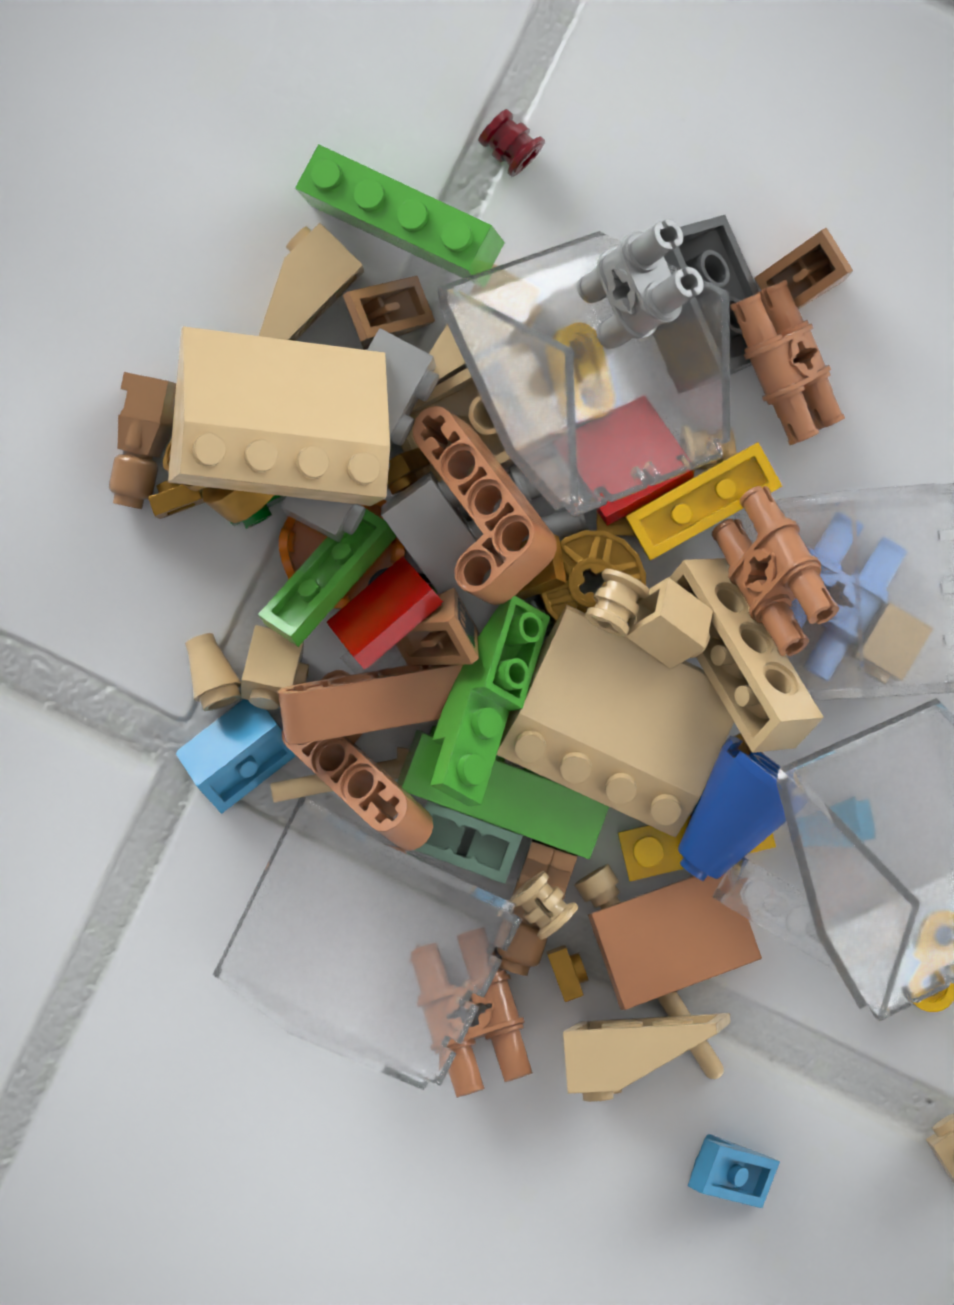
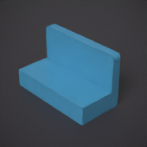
(235, 754)

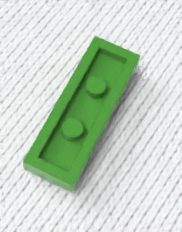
(325, 579)

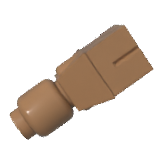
(142, 433)
(526, 947)

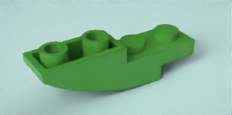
(484, 696)

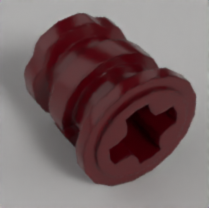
(511, 142)

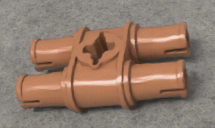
(787, 362)
(774, 571)
(503, 1027)

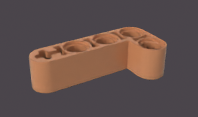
(478, 494)
(365, 702)
(366, 787)

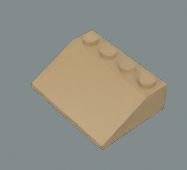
(280, 418)
(618, 724)

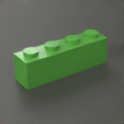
(399, 214)
(513, 800)

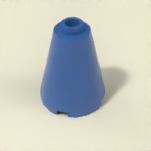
(733, 813)

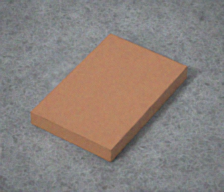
(671, 940)

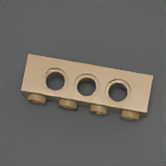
(744, 664)

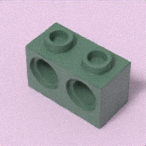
(471, 843)

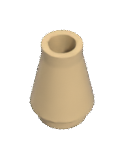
(211, 674)

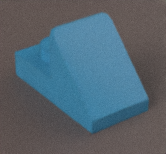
(732, 1172)

